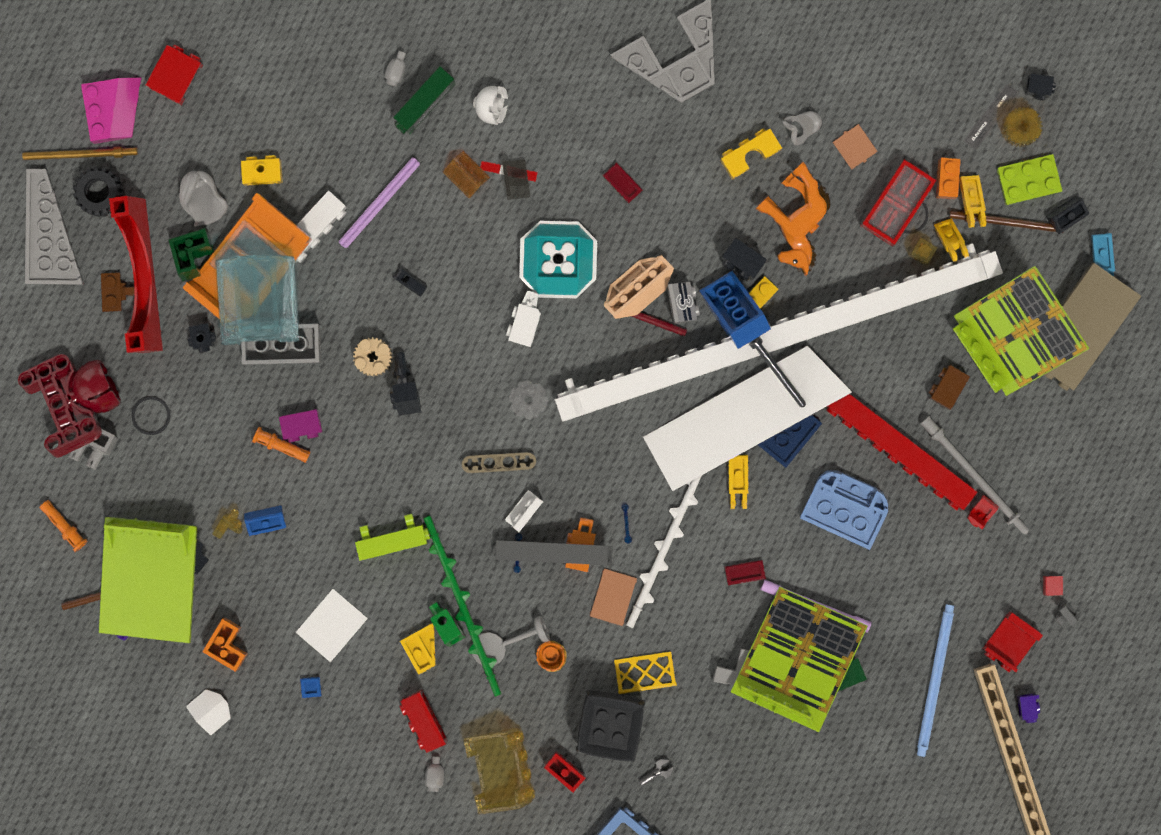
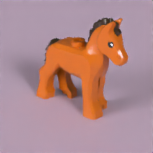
(800, 221)

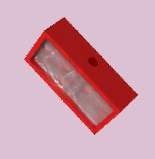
(898, 203)

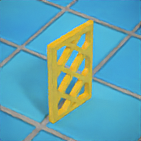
(633, 660)

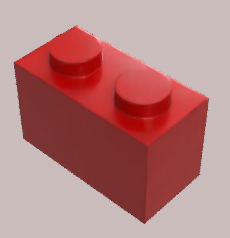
(564, 771)

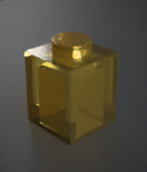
(922, 251)

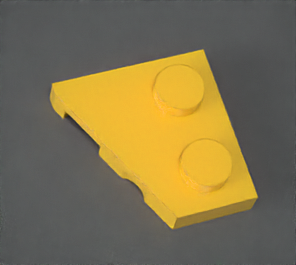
(421, 648)

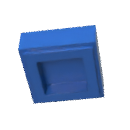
(311, 687)

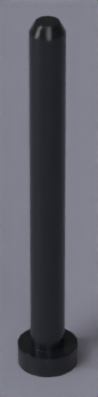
(757, 344)

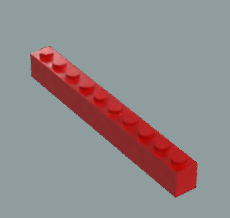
(903, 451)

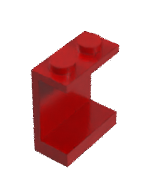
(174, 73)
(1011, 642)

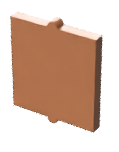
(854, 146)

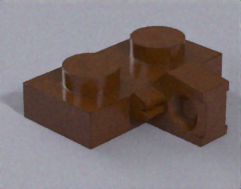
(113, 292)

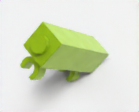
(391, 542)

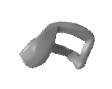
(810, 123)

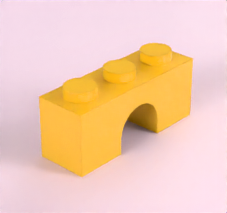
(764, 143)

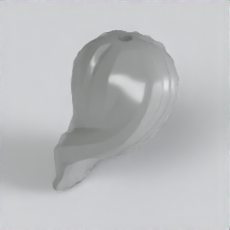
(201, 199)

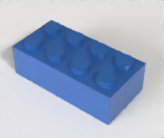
(735, 310)

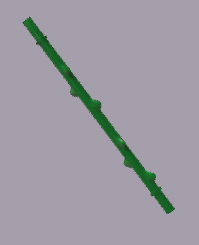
(463, 615)

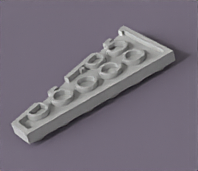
(47, 247)

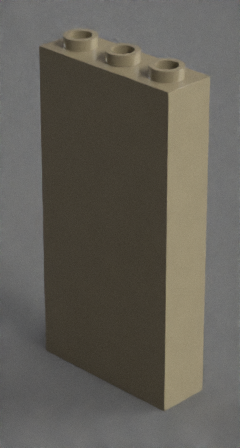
(1097, 310)

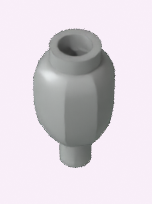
(396, 70)
(434, 775)

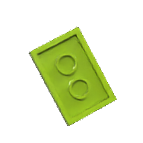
(1029, 179)

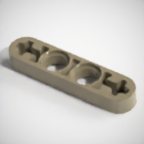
(498, 458)

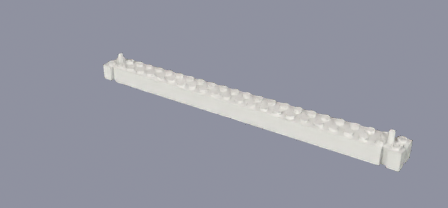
(785, 333)

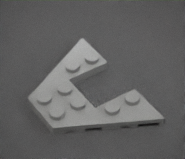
(687, 75)

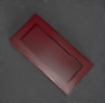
(622, 183)
(745, 572)

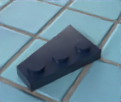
(789, 442)

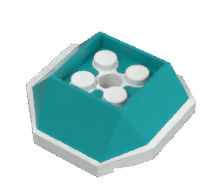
(554, 279)

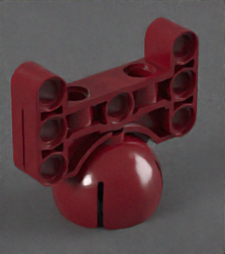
(83, 394)

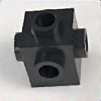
(198, 331)

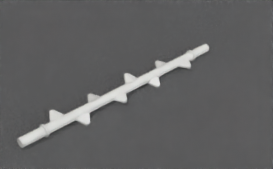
(663, 547)

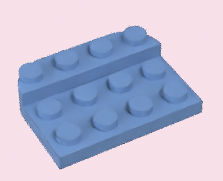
(846, 507)

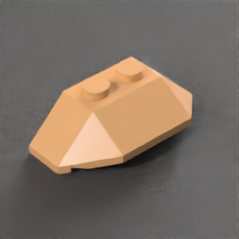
(638, 287)

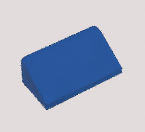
(264, 520)

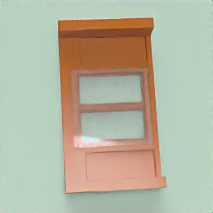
(258, 232)

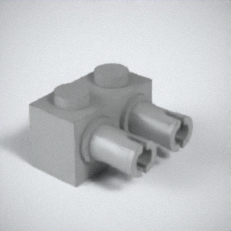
(100, 447)

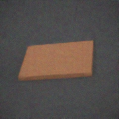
(613, 597)

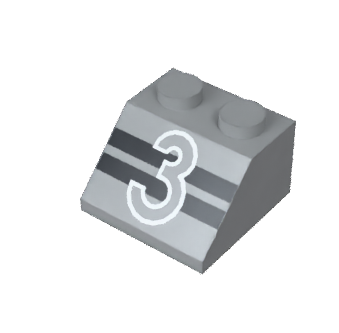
(682, 302)

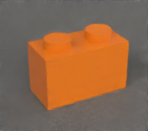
(948, 178)

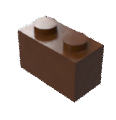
(949, 387)

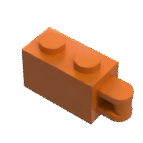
(582, 538)

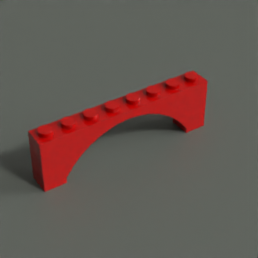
(132, 220)

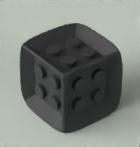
(610, 726)

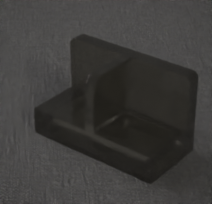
(516, 179)

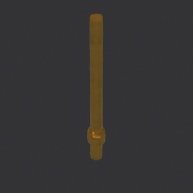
(117, 152)

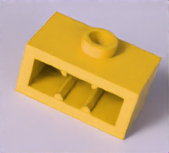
(261, 171)

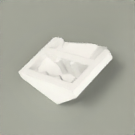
(210, 711)

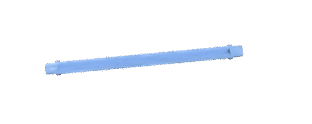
(935, 680)

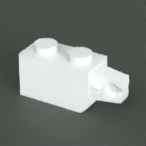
(526, 320)

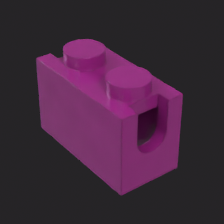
(300, 425)

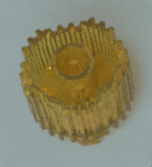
(1032, 127)

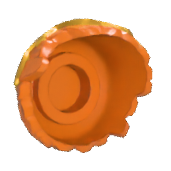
(551, 656)

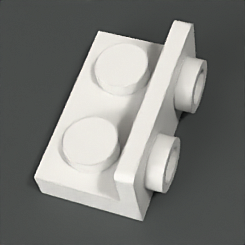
(523, 510)

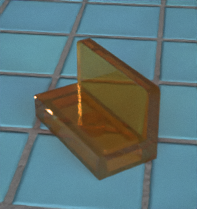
(466, 174)

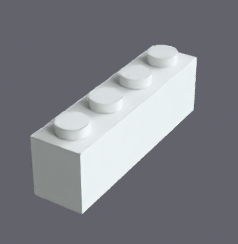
(320, 220)

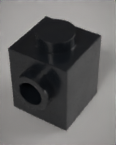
(1040, 86)

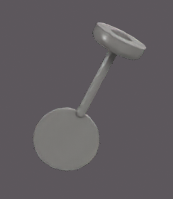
(495, 646)

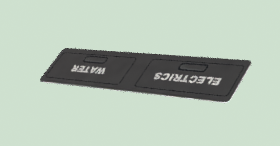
(991, 116)

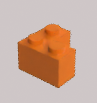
(221, 646)

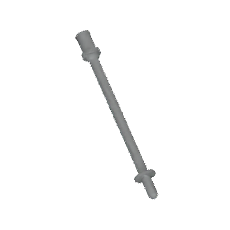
(938, 435)

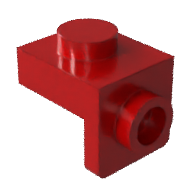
(982, 512)

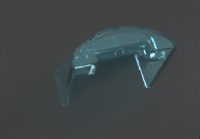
(258, 298)

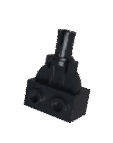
(405, 394)

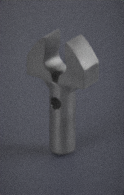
(655, 773)

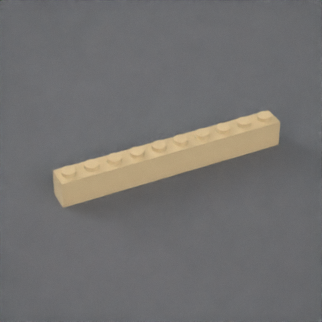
(1011, 750)

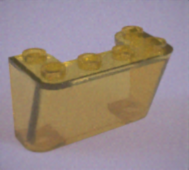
(501, 770)

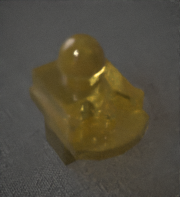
(230, 522)

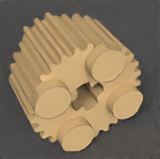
(381, 350)

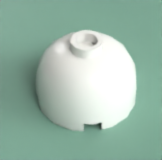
(490, 104)

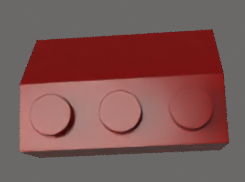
(423, 721)

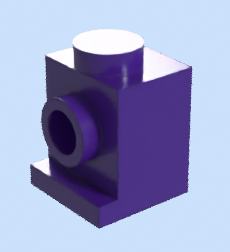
(1028, 707)

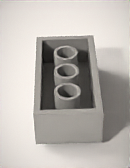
(275, 352)

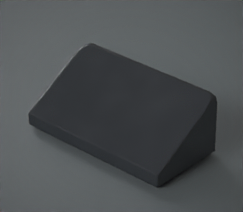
(1068, 214)

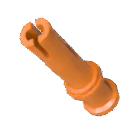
(272, 442)
(69, 533)

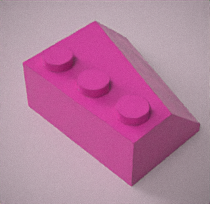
(111, 108)

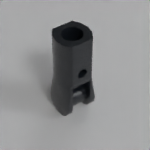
(412, 284)

